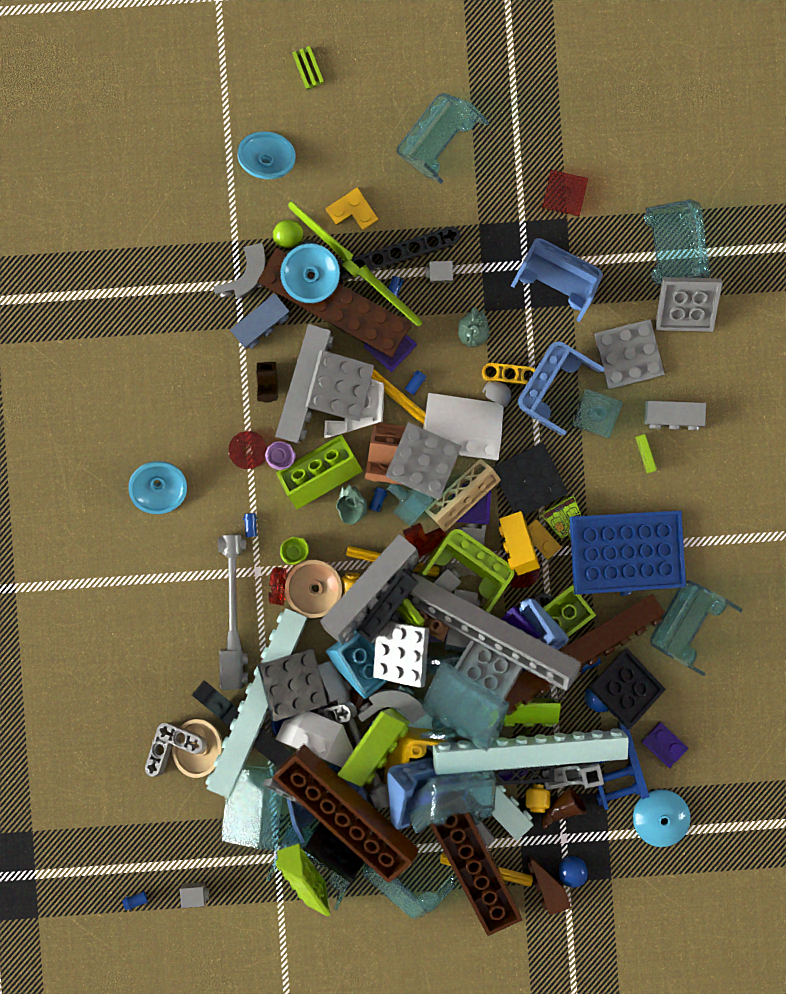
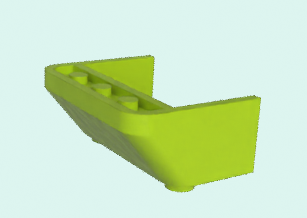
(479, 559)

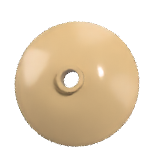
(300, 588)
(198, 764)

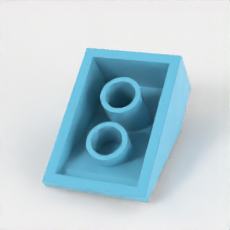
(356, 664)

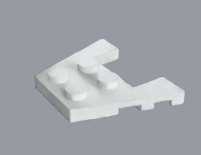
(371, 413)

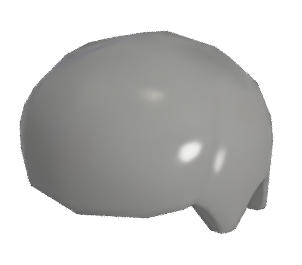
(498, 392)

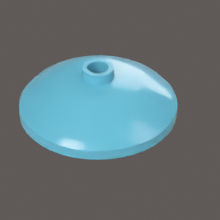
(266, 155)
(300, 263)
(161, 496)
(650, 812)

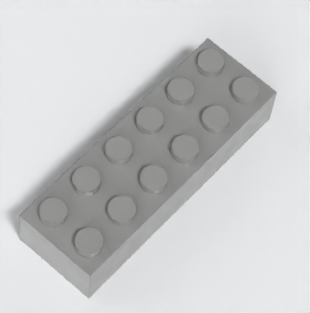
(294, 412)
(368, 589)

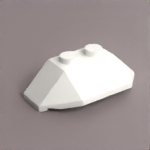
(319, 734)

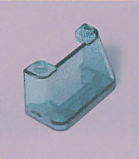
(678, 240)

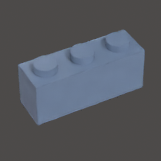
(261, 322)

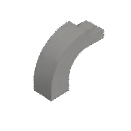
(247, 282)
(396, 698)
(586, 774)

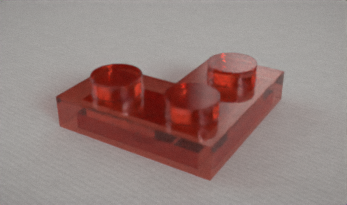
(423, 542)

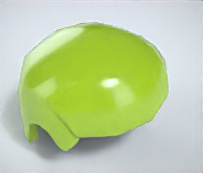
(288, 234)
(294, 550)

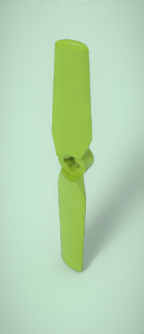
(364, 272)

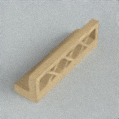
(465, 496)

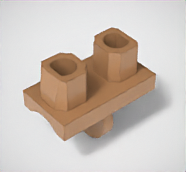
(436, 628)

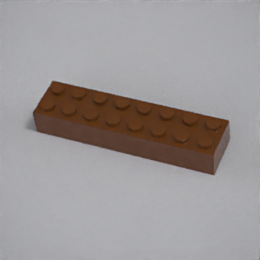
(345, 311)
(346, 813)
(477, 872)

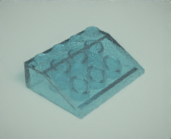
(465, 706)
(253, 811)

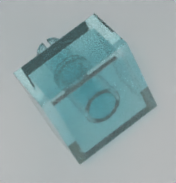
(596, 413)
(411, 503)

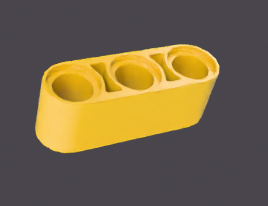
(500, 376)

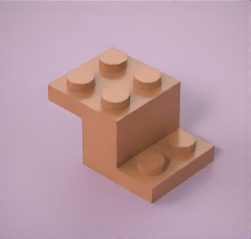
(382, 448)

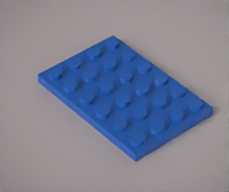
(627, 552)

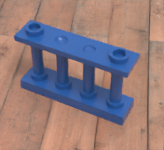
(633, 769)

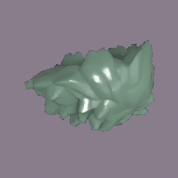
(473, 328)
(351, 505)

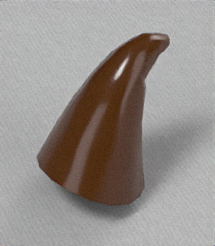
(565, 806)

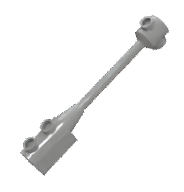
(232, 658)
(337, 691)

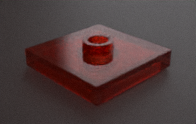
(565, 193)

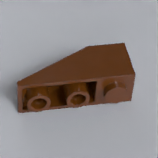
(553, 892)

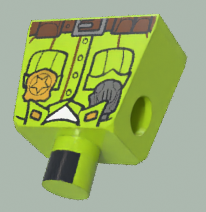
(558, 516)

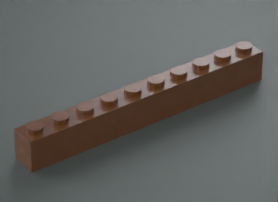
(590, 647)

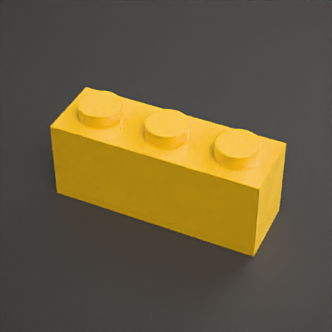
(518, 543)

